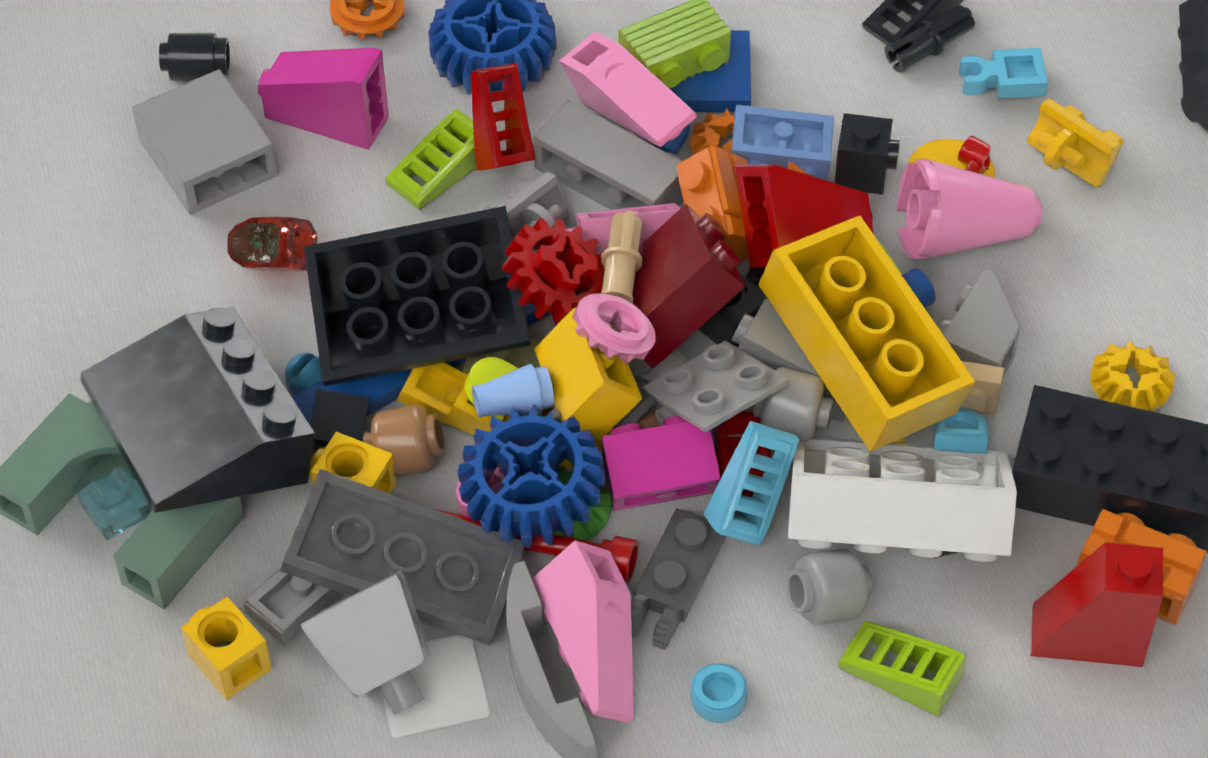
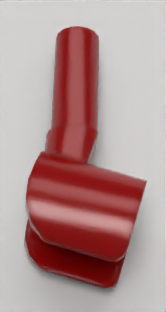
(975, 155)

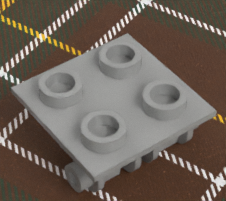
(713, 386)

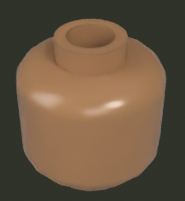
(410, 435)

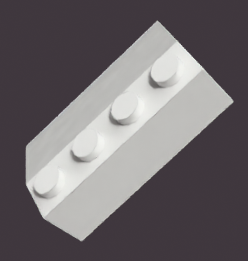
(902, 499)

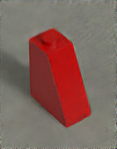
(791, 205)
(1102, 607)

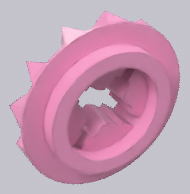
(632, 333)

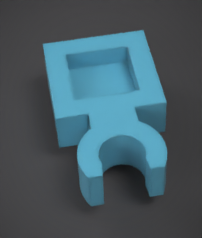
(1010, 71)

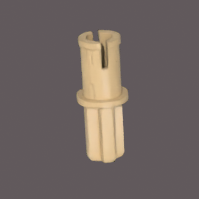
(622, 256)

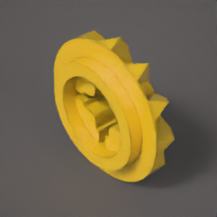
(1114, 386)

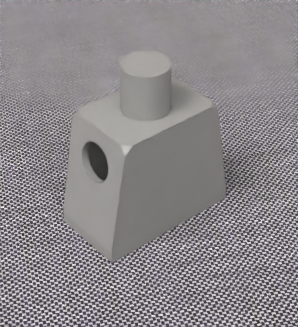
(374, 641)

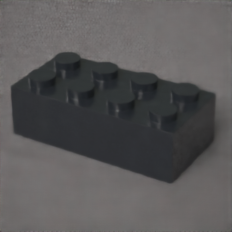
(1112, 457)

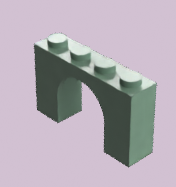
(76, 449)

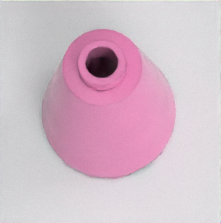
(961, 210)

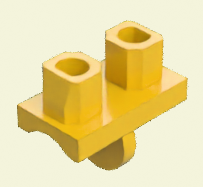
(1074, 143)

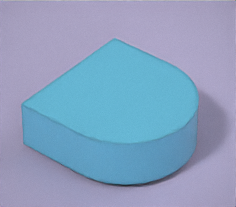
(962, 432)

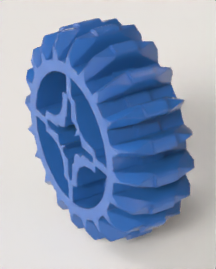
(491, 34)
(531, 495)

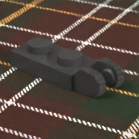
(675, 574)

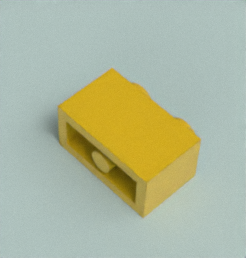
(585, 381)

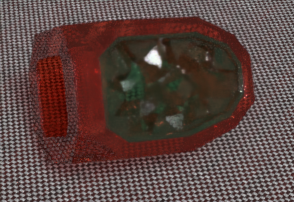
(271, 243)

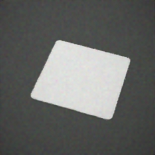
(449, 686)

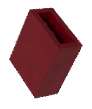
(684, 278)

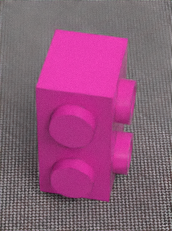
(658, 463)

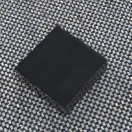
(338, 413)

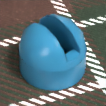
(309, 375)

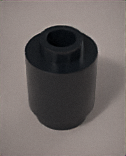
(194, 55)

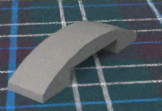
(561, 723)

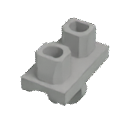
(534, 201)

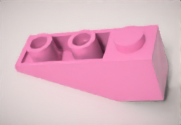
(625, 90)
(593, 623)

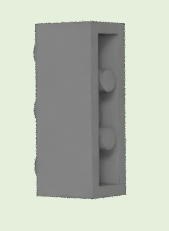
(605, 160)

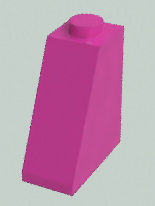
(328, 93)

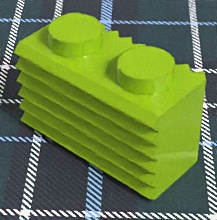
(679, 41)

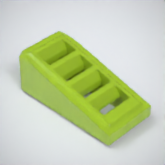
(451, 135)
(913, 688)

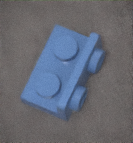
(784, 137)

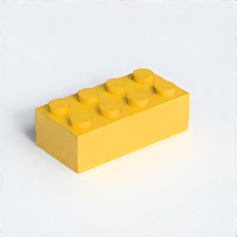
(865, 333)

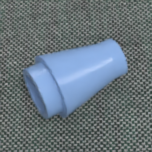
(515, 389)

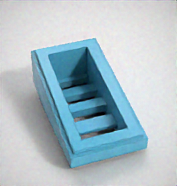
(759, 509)

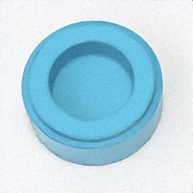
(718, 692)

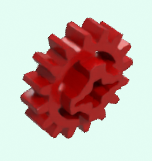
(556, 271)

